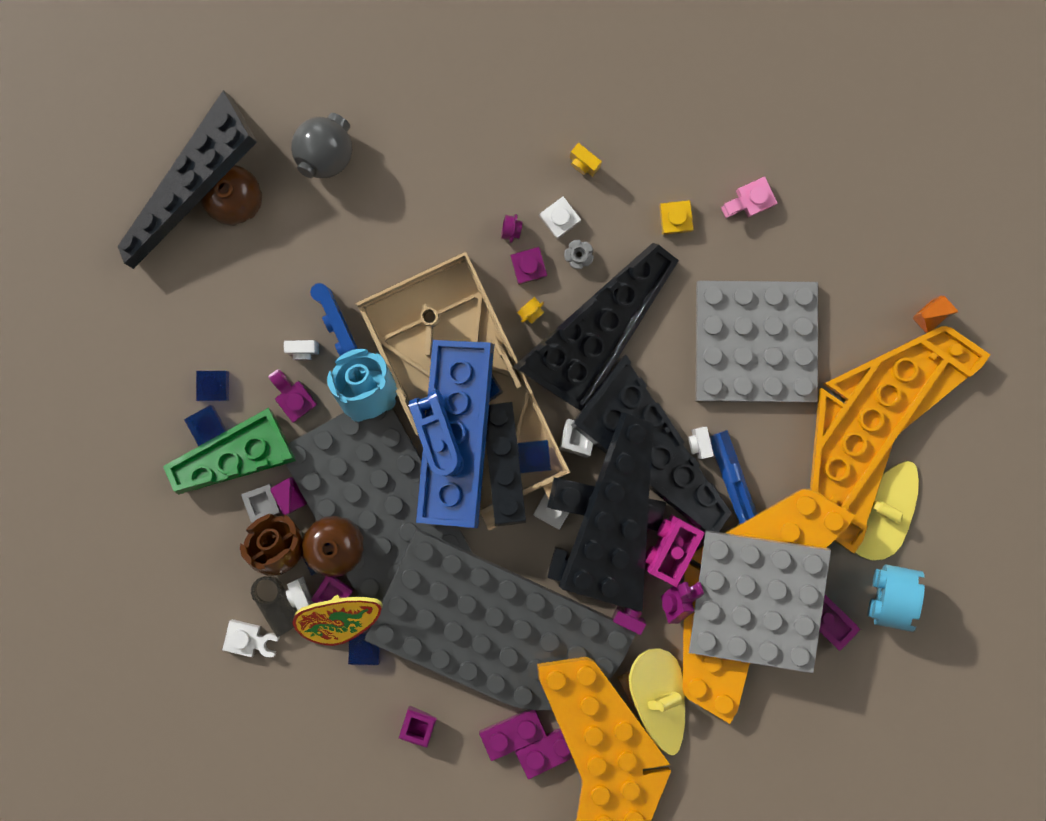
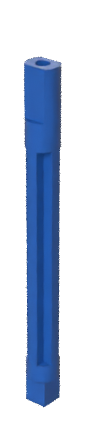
(733, 476)

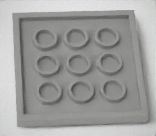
(756, 341)
(760, 601)

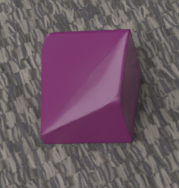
(288, 496)
(417, 727)

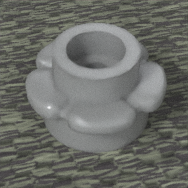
(579, 262)

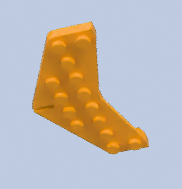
(880, 403)
(797, 519)
(604, 743)

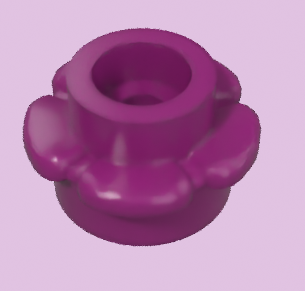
(511, 228)

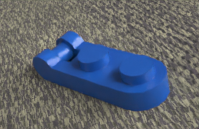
(334, 318)
(436, 434)

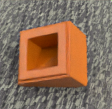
(934, 313)

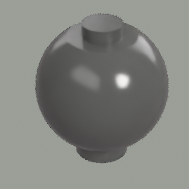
(322, 146)

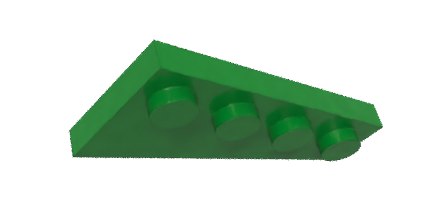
(238, 452)

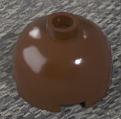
(234, 197)
(345, 543)
(272, 545)

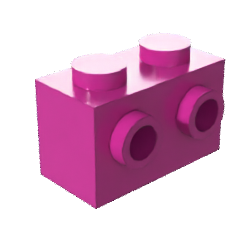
(673, 550)

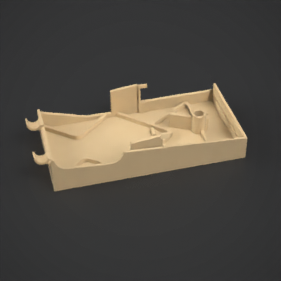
(453, 306)

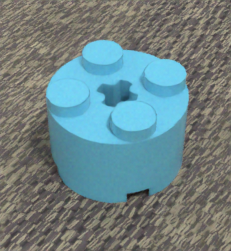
(362, 384)
(897, 597)

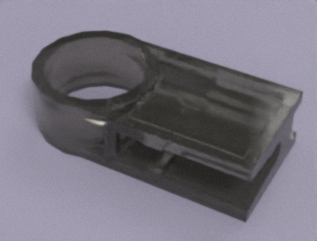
(276, 612)

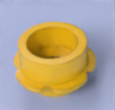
(531, 310)

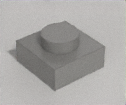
(260, 502)

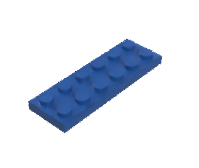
(464, 379)

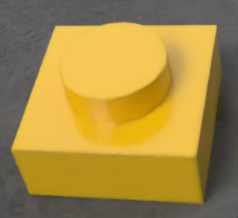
(584, 160)
(676, 217)

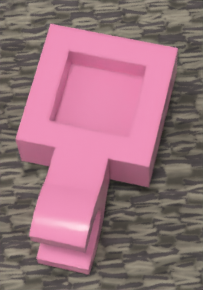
(752, 198)

